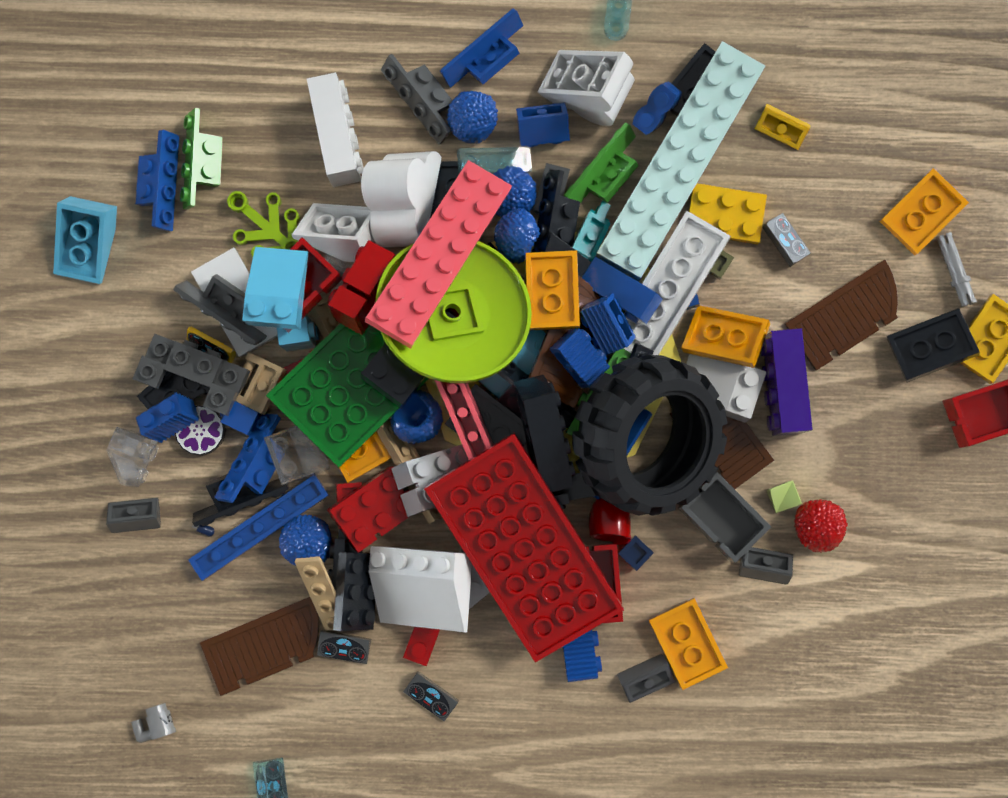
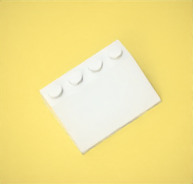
(421, 587)

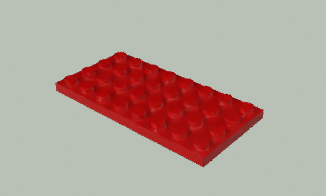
(524, 548)

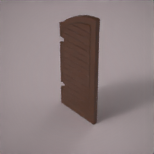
(848, 315)
(549, 365)
(742, 455)
(262, 646)

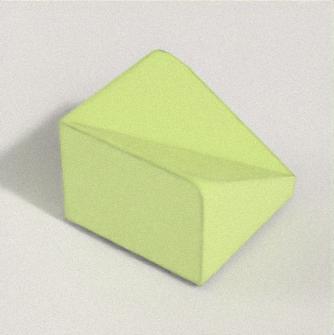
(784, 496)

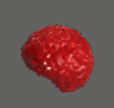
(820, 525)

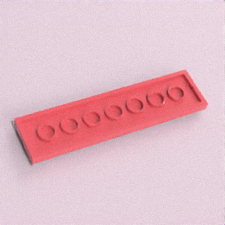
(438, 254)

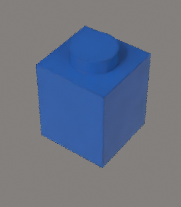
(241, 418)

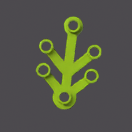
(270, 229)

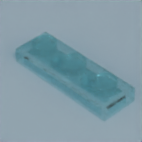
(495, 158)

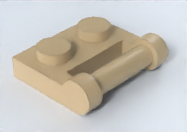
(263, 381)

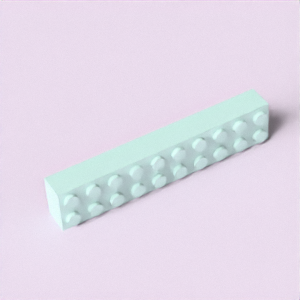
(680, 161)

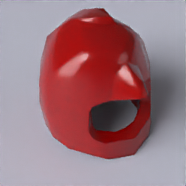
(609, 523)

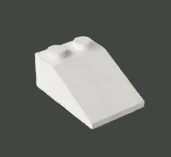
(336, 229)
(735, 384)

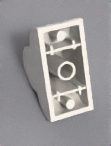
(589, 83)
(400, 195)

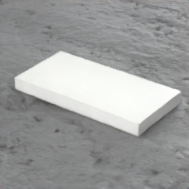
(231, 268)

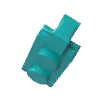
(592, 231)

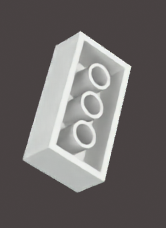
(334, 131)

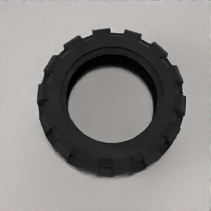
(691, 448)

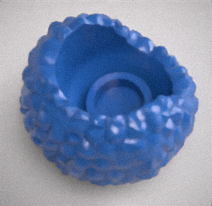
(472, 116)
(522, 192)
(516, 234)
(418, 419)
(305, 538)

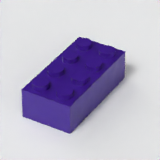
(786, 383)

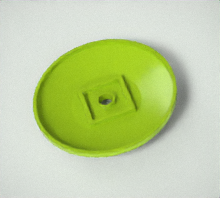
(489, 327)

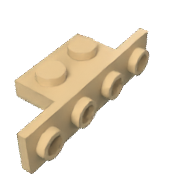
(319, 588)

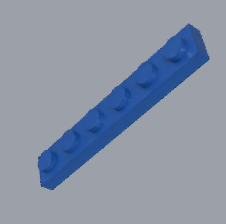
(258, 527)

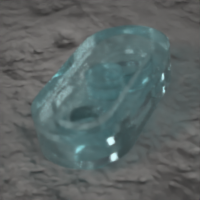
(617, 17)

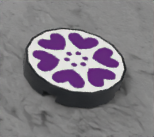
(203, 435)

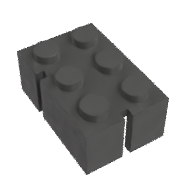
(725, 518)

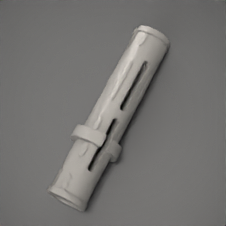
(956, 270)

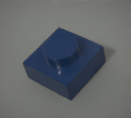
(635, 553)

